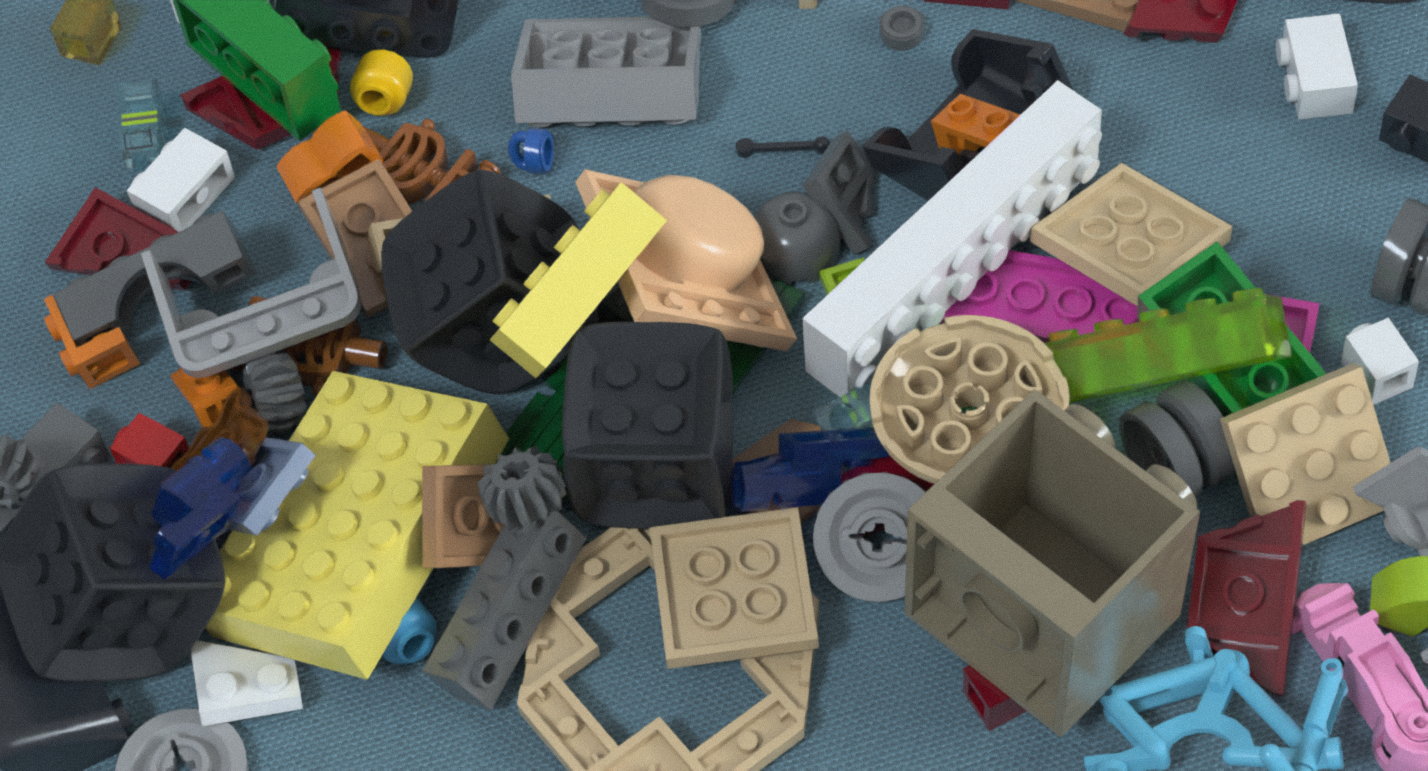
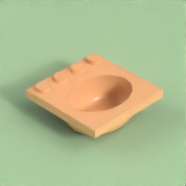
(700, 262)

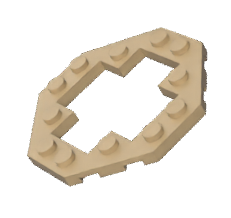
(576, 737)

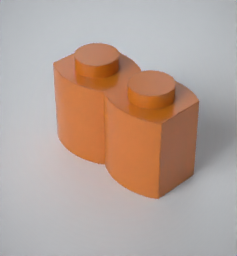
(332, 153)

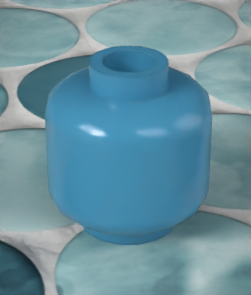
(413, 637)

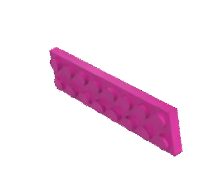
(1053, 297)

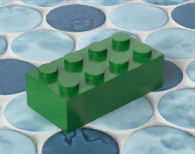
(264, 59)
(1217, 277)

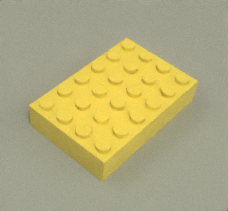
(349, 540)

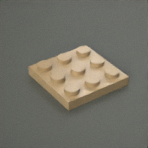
(1128, 232)
(1310, 449)
(733, 588)

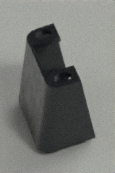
(398, 26)

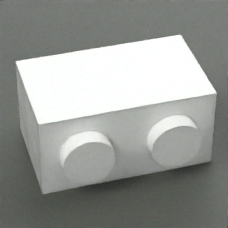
(1317, 66)
(182, 181)

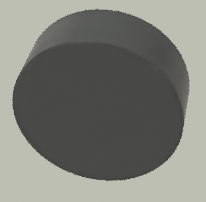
(901, 28)

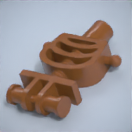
(409, 157)
(339, 350)

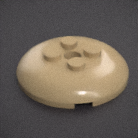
(954, 366)

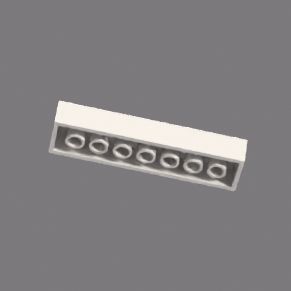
(954, 239)

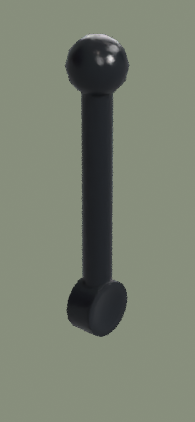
(746, 147)

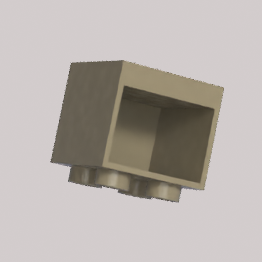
(1050, 558)

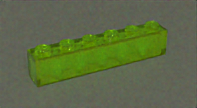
(1172, 346)

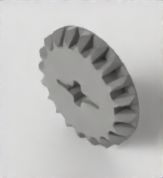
(849, 558)
(200, 747)

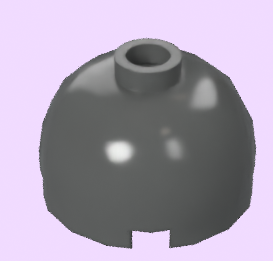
(797, 237)

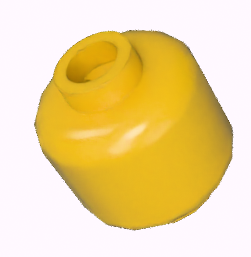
(381, 82)

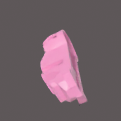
(1376, 672)

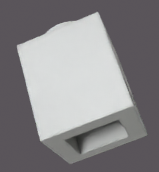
(1384, 356)

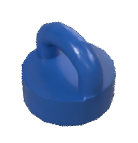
(537, 150)

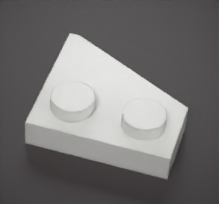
(242, 683)

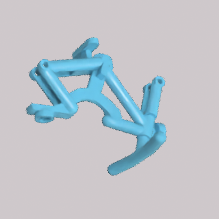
(1217, 679)

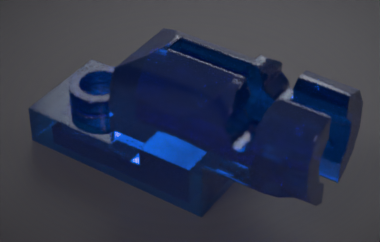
(803, 469)
(197, 504)

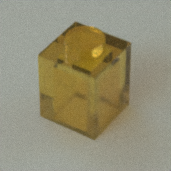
(85, 29)

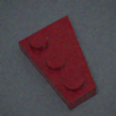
(103, 233)

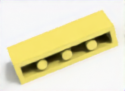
(577, 280)

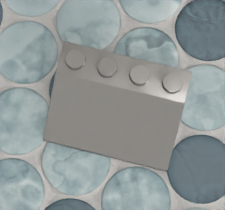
(605, 71)

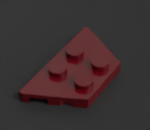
(1181, 19)
(236, 114)
(1249, 590)

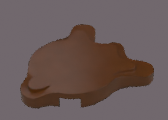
(236, 422)

